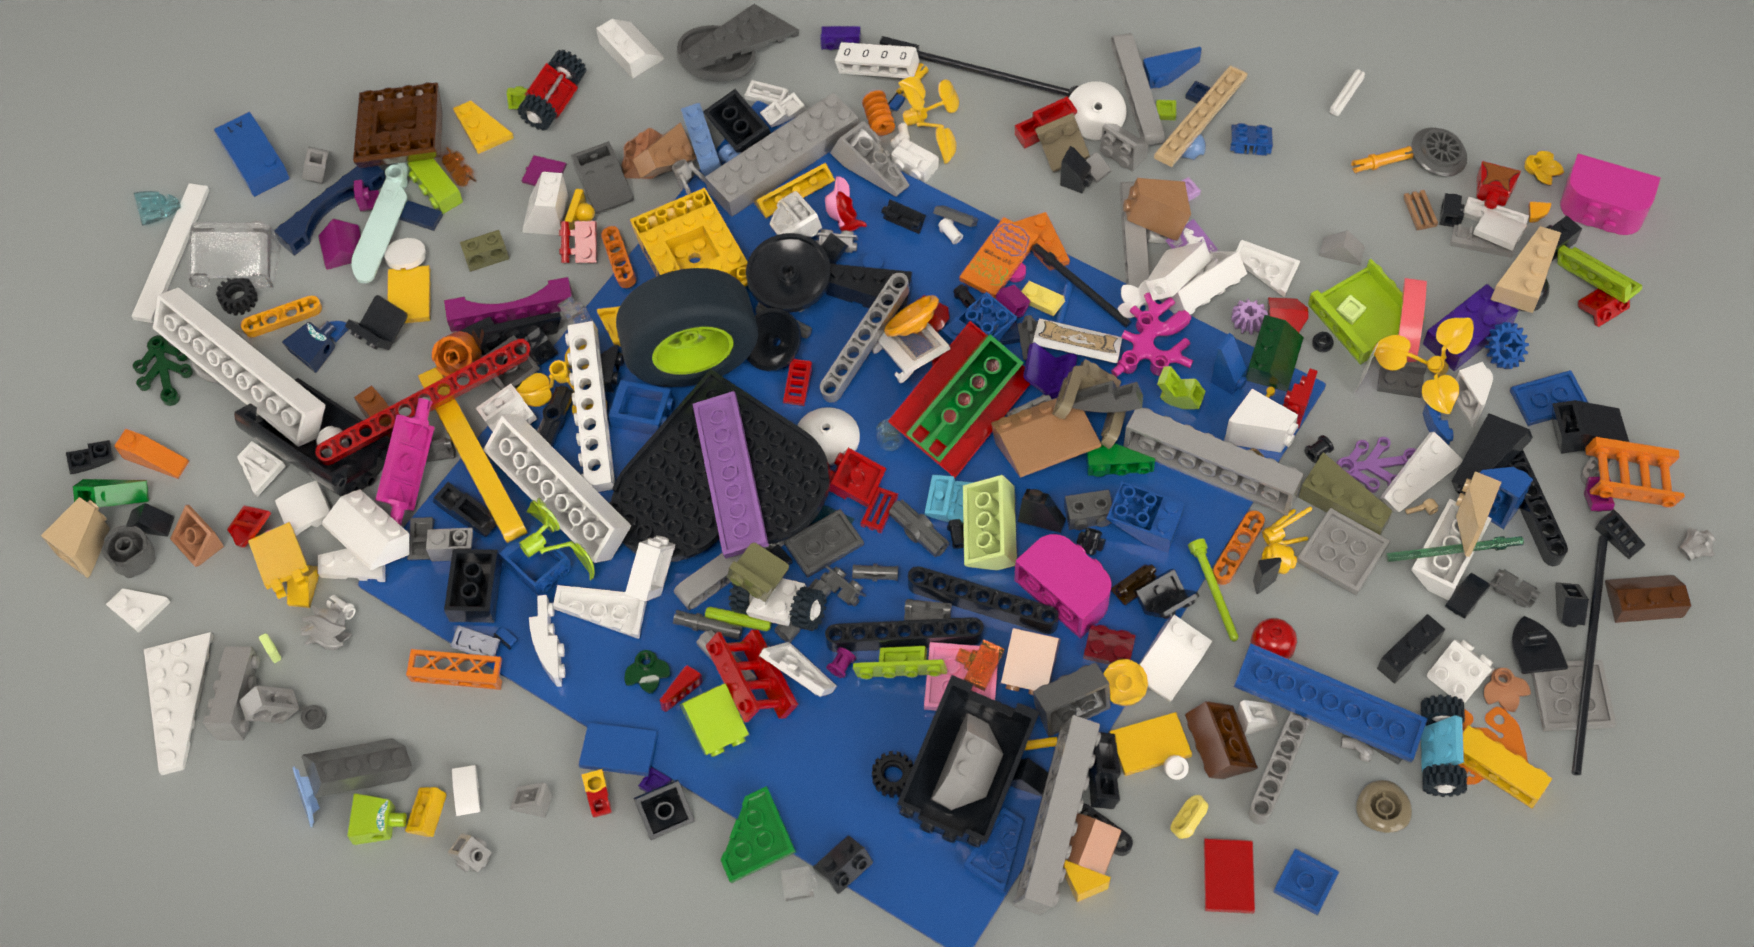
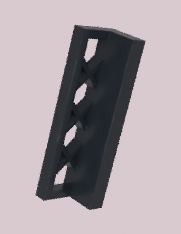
(496, 334)

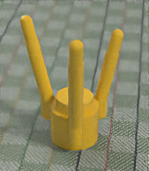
(1276, 533)

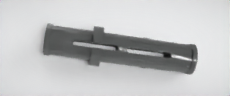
(702, 623)

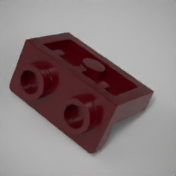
(1108, 645)

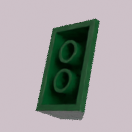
(1275, 354)

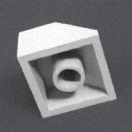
(1473, 390)

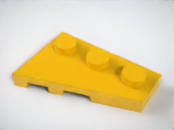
(480, 127)

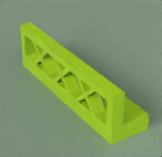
(1598, 273)

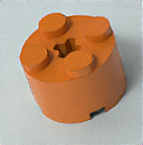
(455, 352)

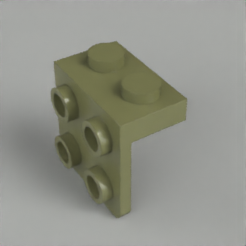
(758, 571)

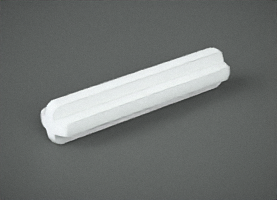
(1347, 92)

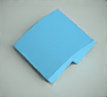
(945, 498)

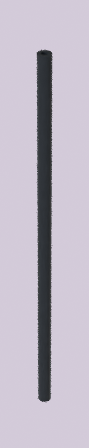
(1589, 656)

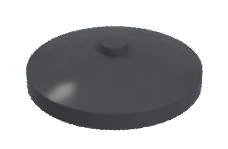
(722, 69)

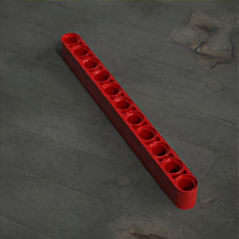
(430, 392)

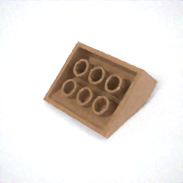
(1039, 439)

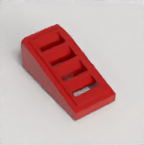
(801, 369)
(683, 685)

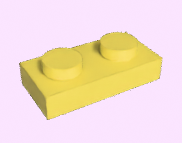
(1043, 298)

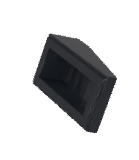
(1625, 530)

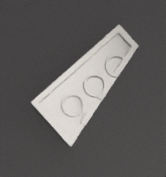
(1422, 471)

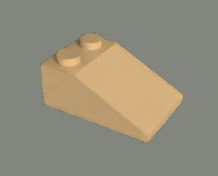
(1475, 508)

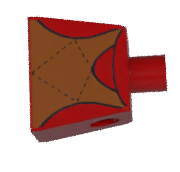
(1495, 184)

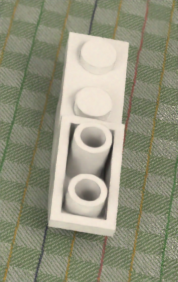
(546, 642)

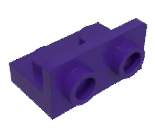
(833, 36)

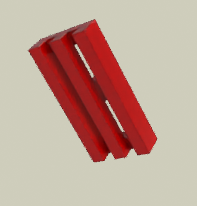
(873, 525)

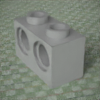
(269, 704)

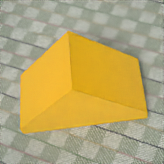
(302, 597)
(1084, 881)

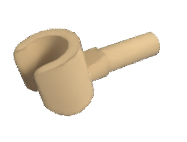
(1429, 505)

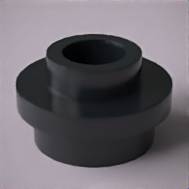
(1322, 337)

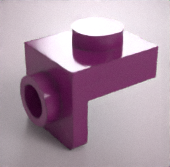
(1596, 502)

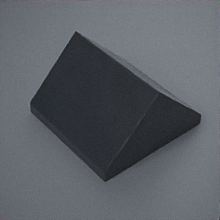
(664, 809)

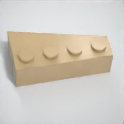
(1526, 276)

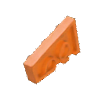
(1047, 237)

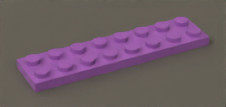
(730, 474)

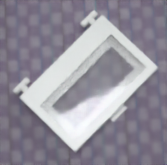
(912, 350)

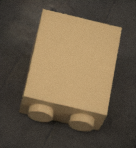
(78, 535)

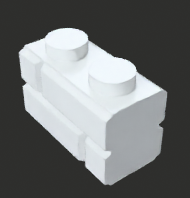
(915, 160)

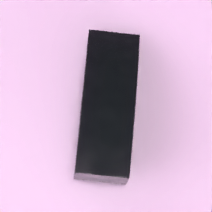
(465, 509)
(1104, 773)

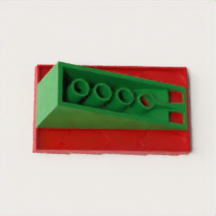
(960, 398)

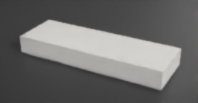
(1476, 209)

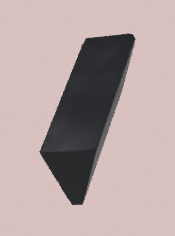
(1266, 573)

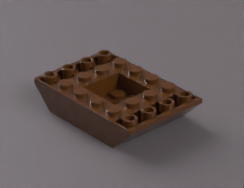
(398, 125)

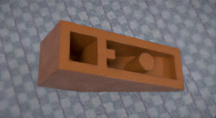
(370, 403)

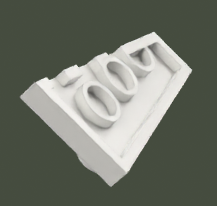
(602, 607)

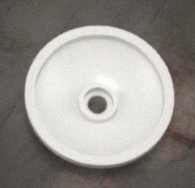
(1091, 120)
(840, 436)

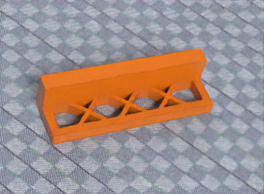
(458, 677)

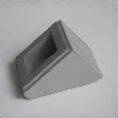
(1099, 167)

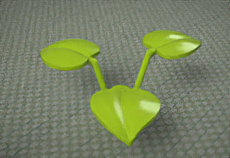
(536, 541)

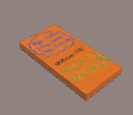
(999, 257)

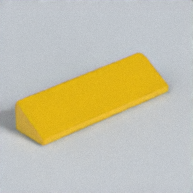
(803, 185)

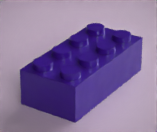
(1485, 316)

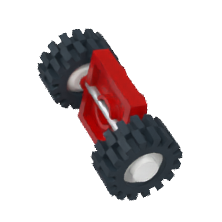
(551, 90)

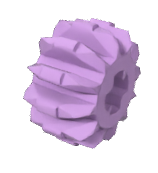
(1248, 316)

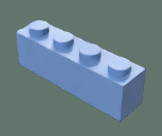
(701, 138)

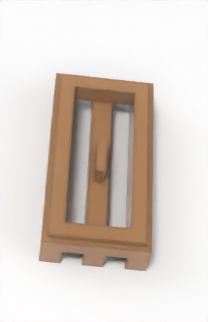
(1427, 206)

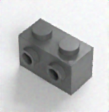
(1087, 509)

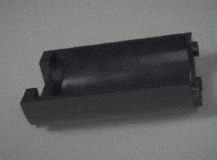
(341, 477)
(975, 820)

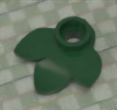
(648, 674)

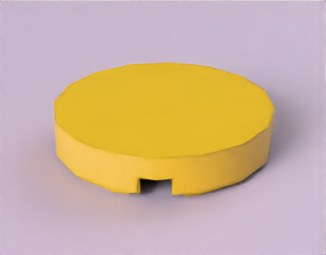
(1126, 682)

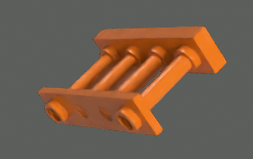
(1644, 456)

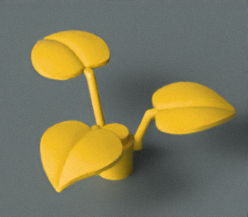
(917, 113)
(536, 388)
(1442, 391)

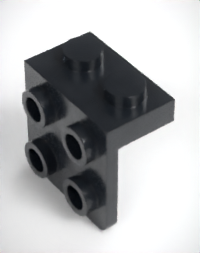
(379, 324)
(1164, 595)

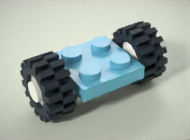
(1443, 746)

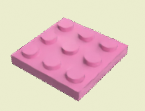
(936, 685)

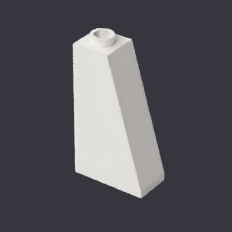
(1177, 269)

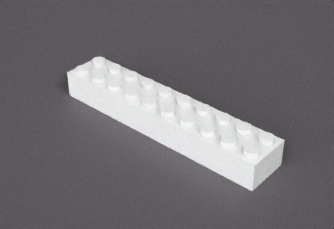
(238, 366)

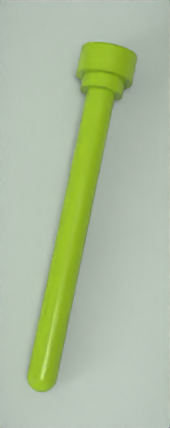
(1199, 550)

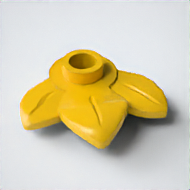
(1543, 166)

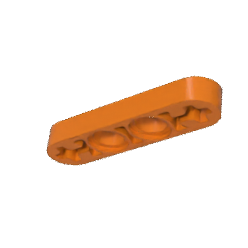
(619, 256)
(1238, 547)

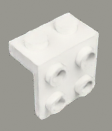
(1460, 670)

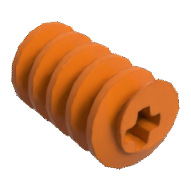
(878, 113)

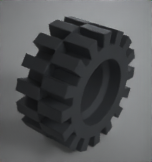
(237, 305)
(882, 765)

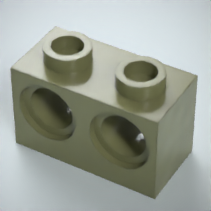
(484, 250)

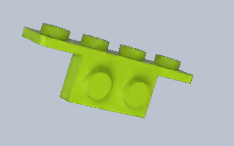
(901, 662)

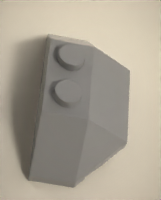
(969, 765)

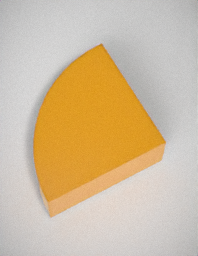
(1538, 210)

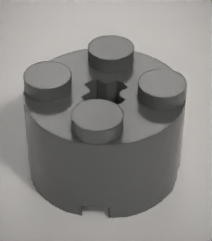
(128, 550)

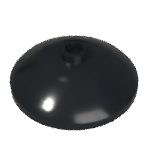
(772, 326)

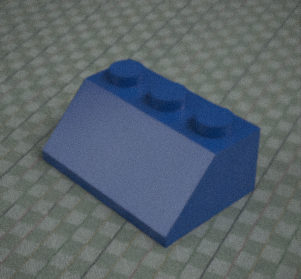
(1510, 493)

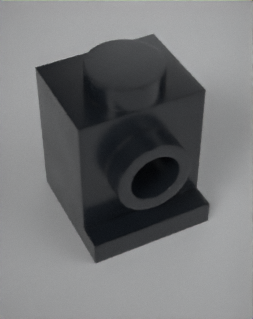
(1451, 210)

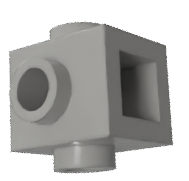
(470, 853)

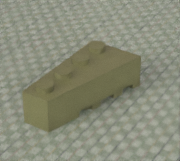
(1334, 488)

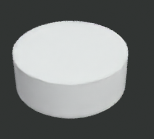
(1176, 767)

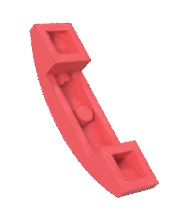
(1412, 313)

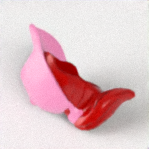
(840, 207)

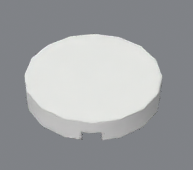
(405, 253)

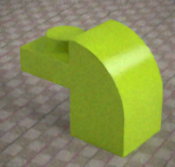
(1178, 391)

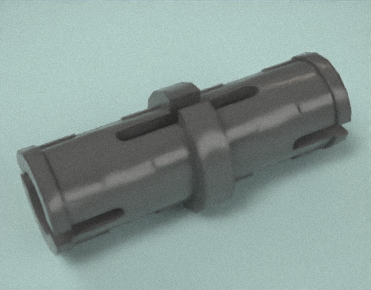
(875, 572)

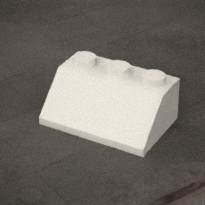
(628, 46)

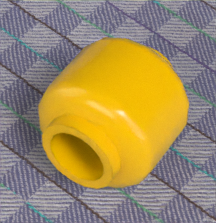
(1283, 551)

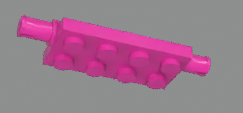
(406, 461)

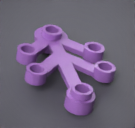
(1373, 464)

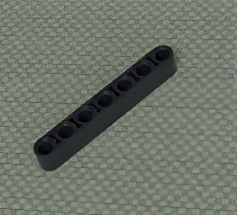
(1545, 522)
(989, 608)
(895, 628)

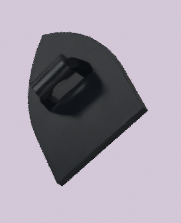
(1536, 648)

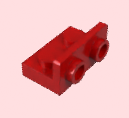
(1602, 306)

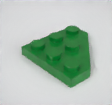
(756, 837)

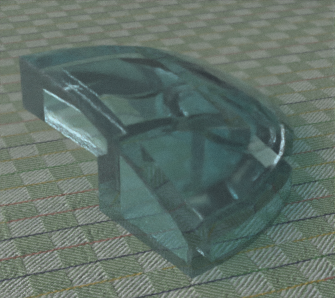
(154, 206)

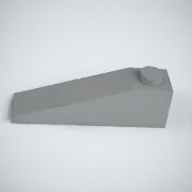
(863, 154)

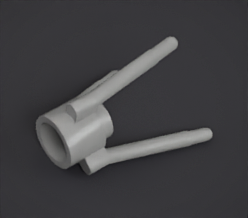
(683, 172)

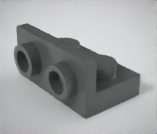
(1405, 381)

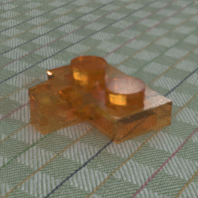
(980, 663)

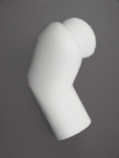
(903, 133)

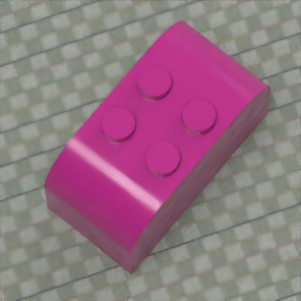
(1608, 195)
(1066, 579)

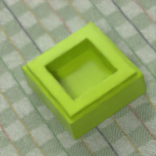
(1166, 109)

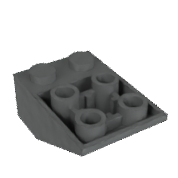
(602, 177)

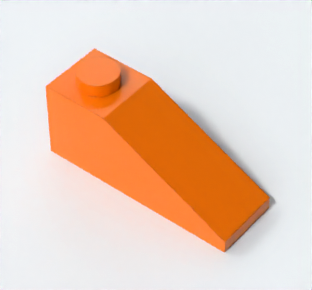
(150, 454)

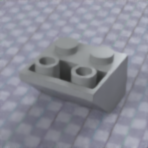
(1122, 146)

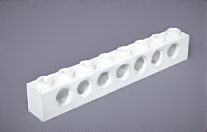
(579, 335)

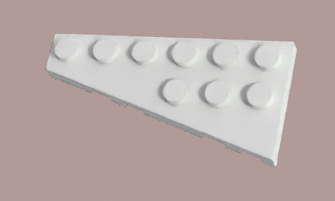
(175, 691)

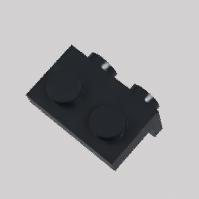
(843, 864)

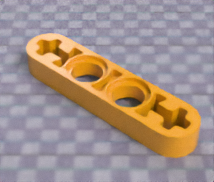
(282, 320)

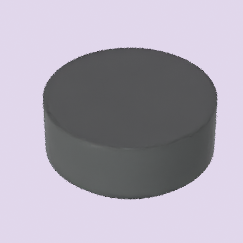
(313, 717)

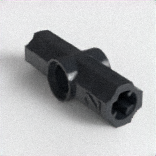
(557, 407)

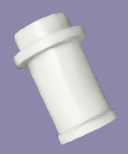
(946, 226)
(347, 608)

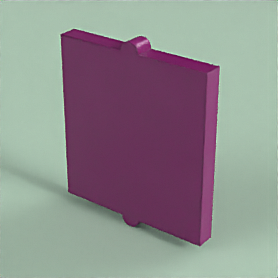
(539, 165)

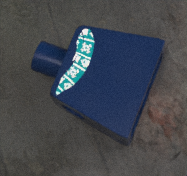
(311, 344)

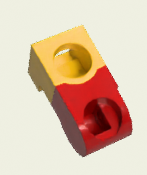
(597, 793)

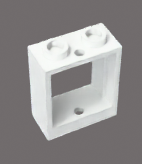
(650, 568)

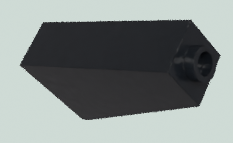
(1492, 448)

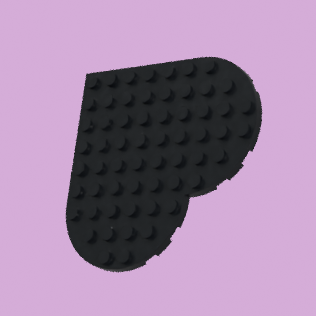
(668, 488)

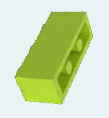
(435, 184)

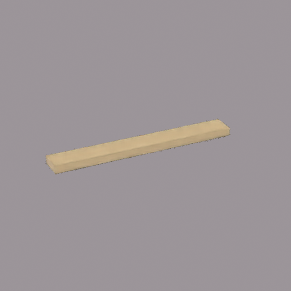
(1200, 116)

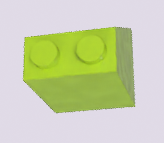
(715, 720)

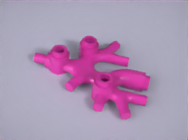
(1149, 329)

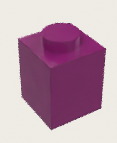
(1013, 300)

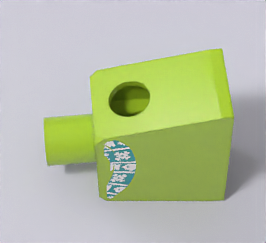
(373, 819)

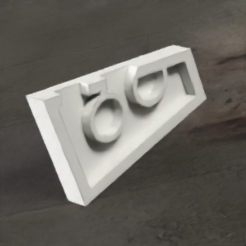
(1268, 266)

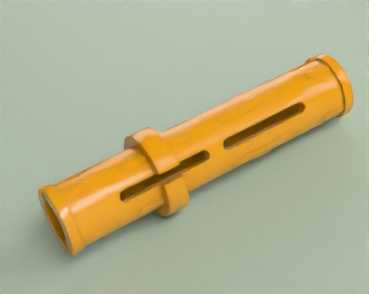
(1374, 161)

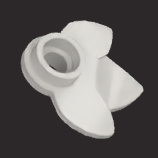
(1133, 296)

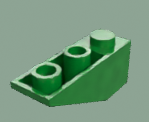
(1117, 461)
(111, 491)

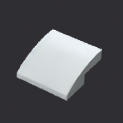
(1500, 229)
(502, 404)
(304, 506)

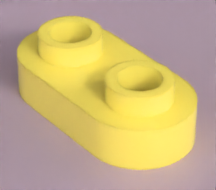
(1189, 817)

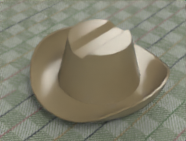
(1384, 807)

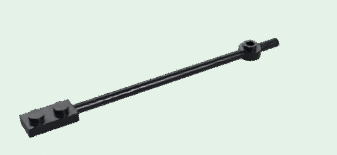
(980, 70)

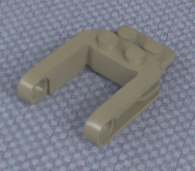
(1082, 377)

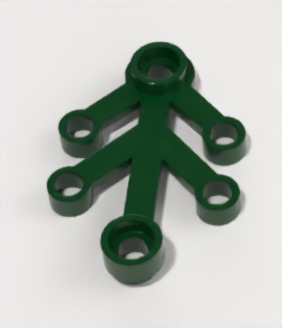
(161, 366)

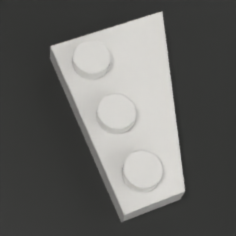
(344, 565)
(798, 667)

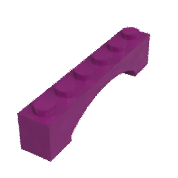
(464, 313)

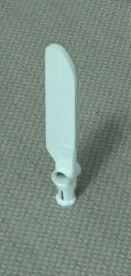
(381, 223)

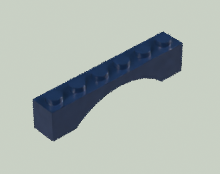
(298, 230)

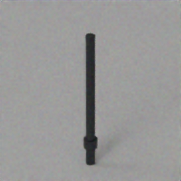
(1051, 260)

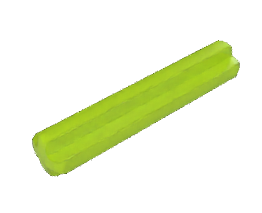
(737, 619)

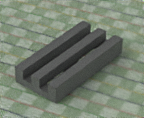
(955, 215)

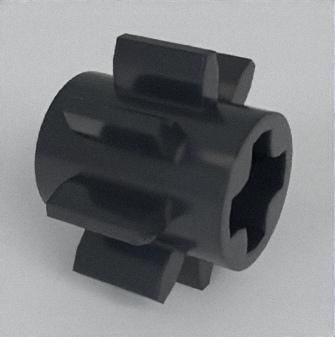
(1091, 541)

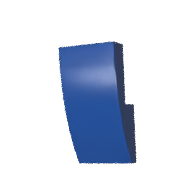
(1435, 424)

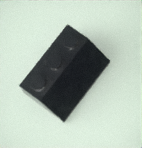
(737, 121)

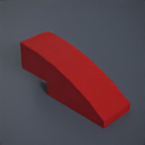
(1026, 130)

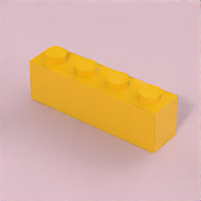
(1503, 767)

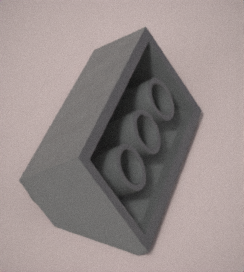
(357, 767)

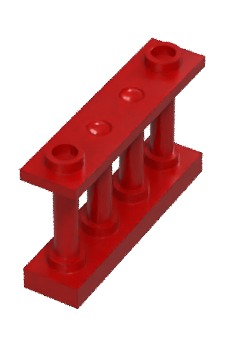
(740, 690)

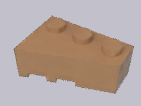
(664, 153)

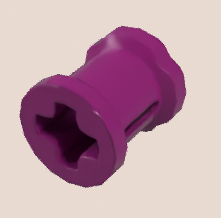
(841, 662)

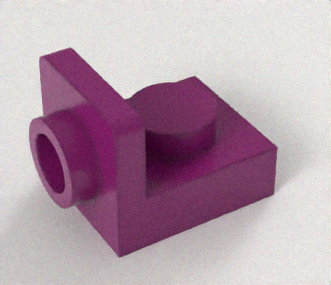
(364, 198)

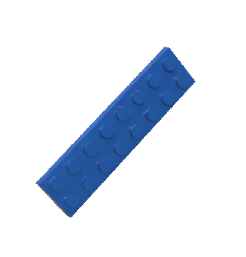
(1330, 702)

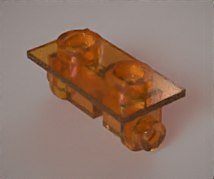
(454, 161)

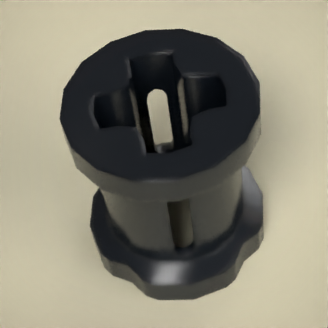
(1315, 450)

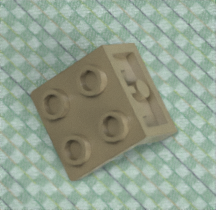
(1058, 137)

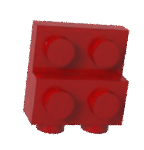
(1299, 396)
(855, 477)

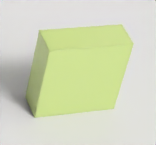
(1351, 309)
(270, 648)

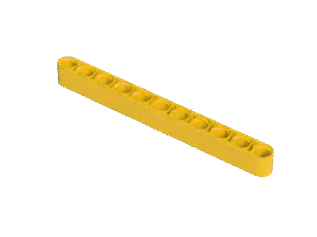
(476, 462)

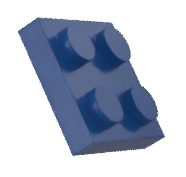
(1306, 881)

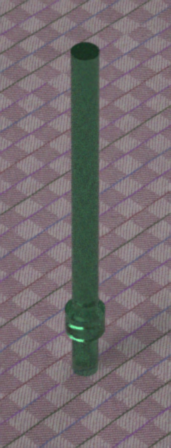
(1497, 543)

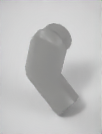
(1364, 749)

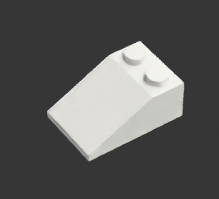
(1173, 657)

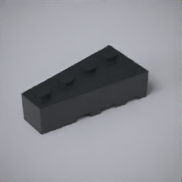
(863, 284)

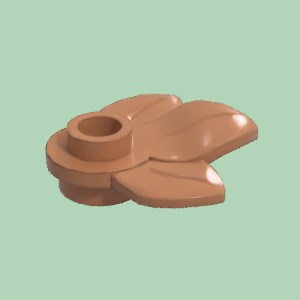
(1505, 693)

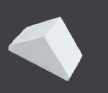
(1256, 716)

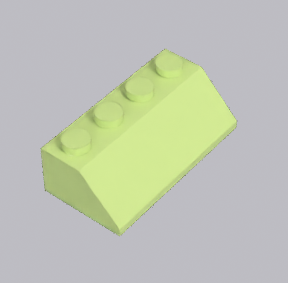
(989, 524)

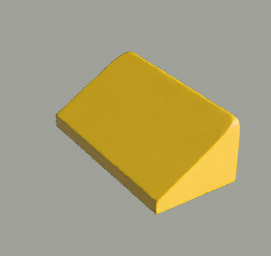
(426, 811)

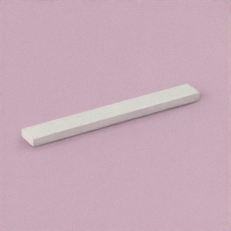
(170, 252)

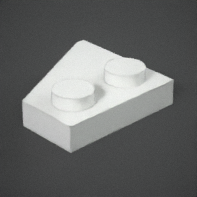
(259, 467)
(137, 607)

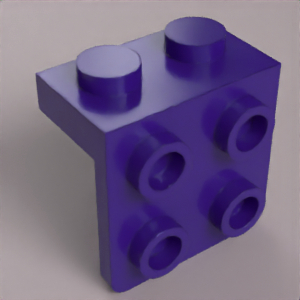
(1046, 371)

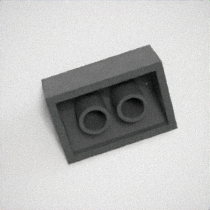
(1077, 694)

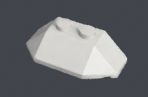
(795, 217)

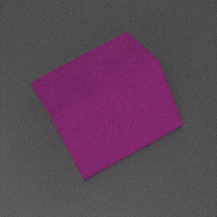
(338, 243)

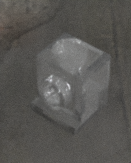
(574, 311)

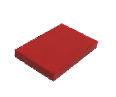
(1229, 876)

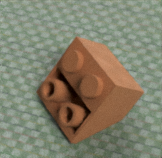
(634, 148)

